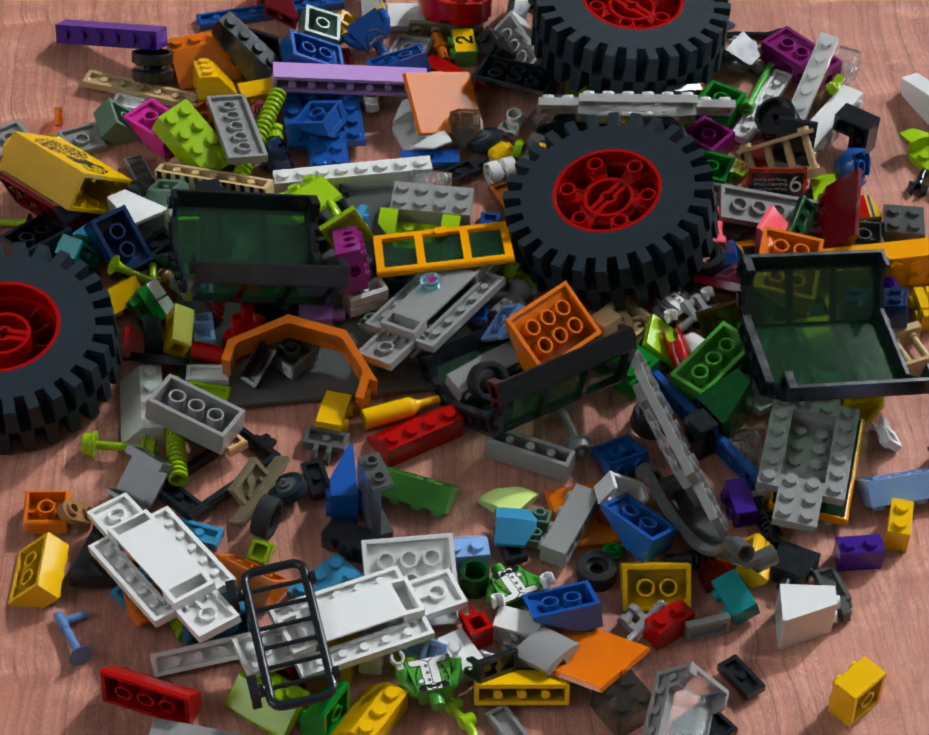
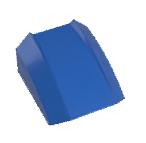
(321, 118)

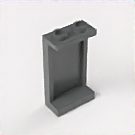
(372, 479)

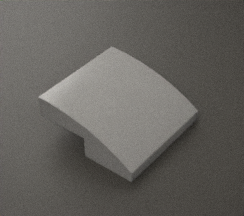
(546, 650)

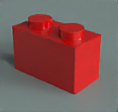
(667, 624)

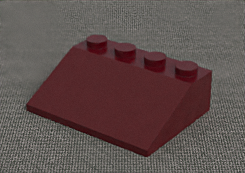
(39, 204)
(840, 211)

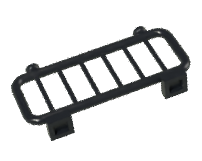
(266, 688)

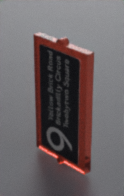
(779, 180)

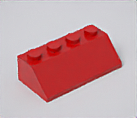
(418, 434)
(149, 695)

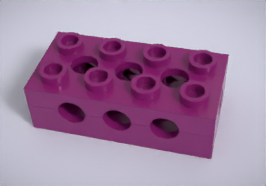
(791, 54)
(350, 245)

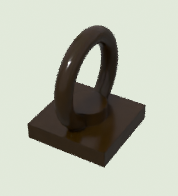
(711, 317)

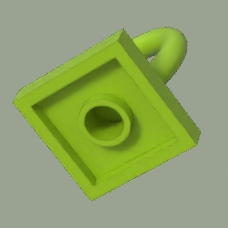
(343, 219)

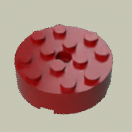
(457, 11)

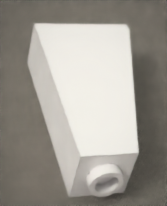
(916, 92)

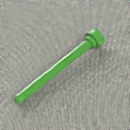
(748, 105)

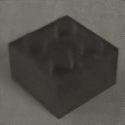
(622, 704)

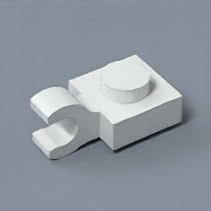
(888, 437)

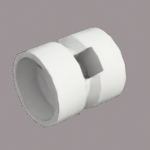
(499, 170)

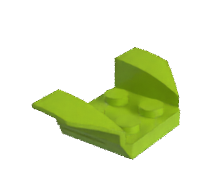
(918, 148)
(390, 223)

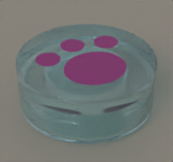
(431, 281)

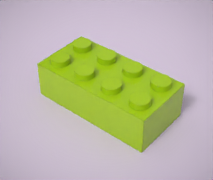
(190, 138)

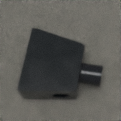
(794, 564)

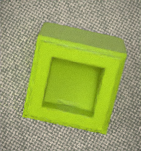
(261, 551)

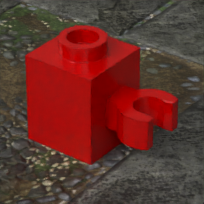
(477, 627)

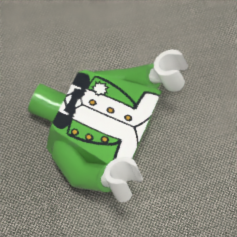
(509, 584)
(430, 678)

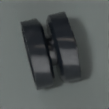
(152, 65)
(768, 114)

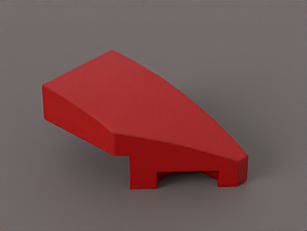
(132, 343)

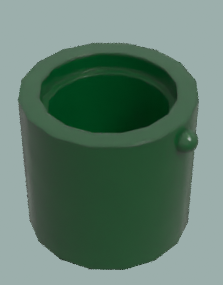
(474, 578)

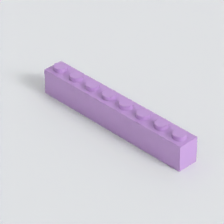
(341, 79)

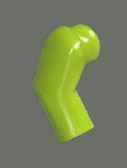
(834, 86)

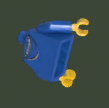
(368, 31)

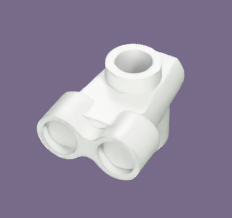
(370, 103)
(512, 123)

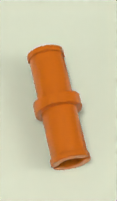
(440, 47)

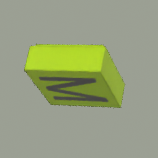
(740, 170)

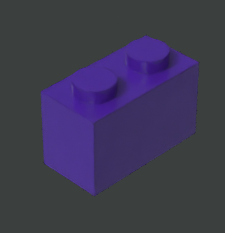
(858, 552)

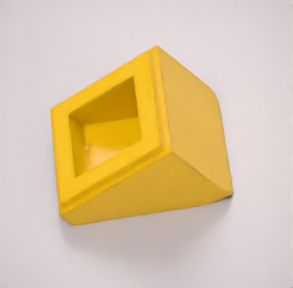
(346, 19)

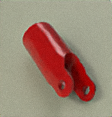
(676, 349)
(207, 353)

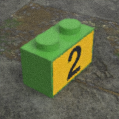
(463, 47)

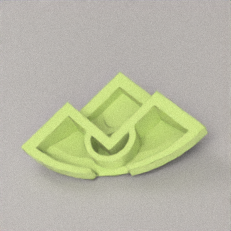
(508, 498)

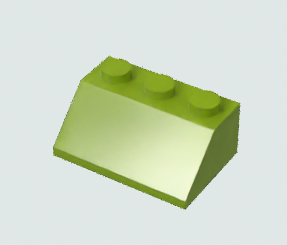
(315, 186)
(266, 718)

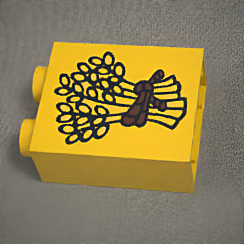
(61, 172)

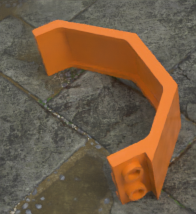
(309, 332)

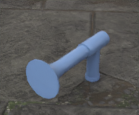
(79, 654)

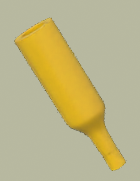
(394, 411)

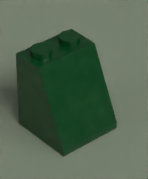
(729, 401)

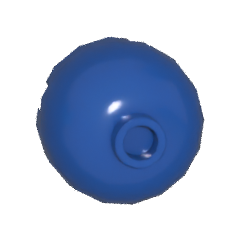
(852, 159)

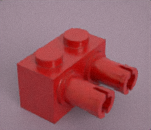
(243, 322)

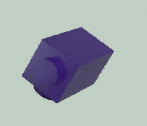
(739, 502)

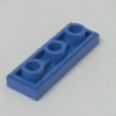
(439, 158)

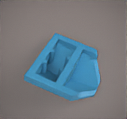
(514, 527)

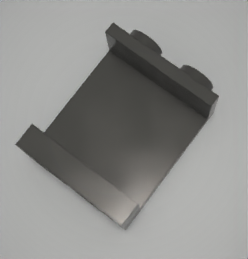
(142, 477)

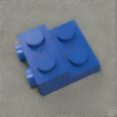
(620, 455)

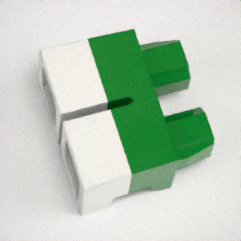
(144, 300)

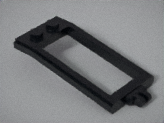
(189, 505)

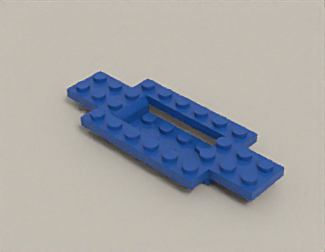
(324, 149)

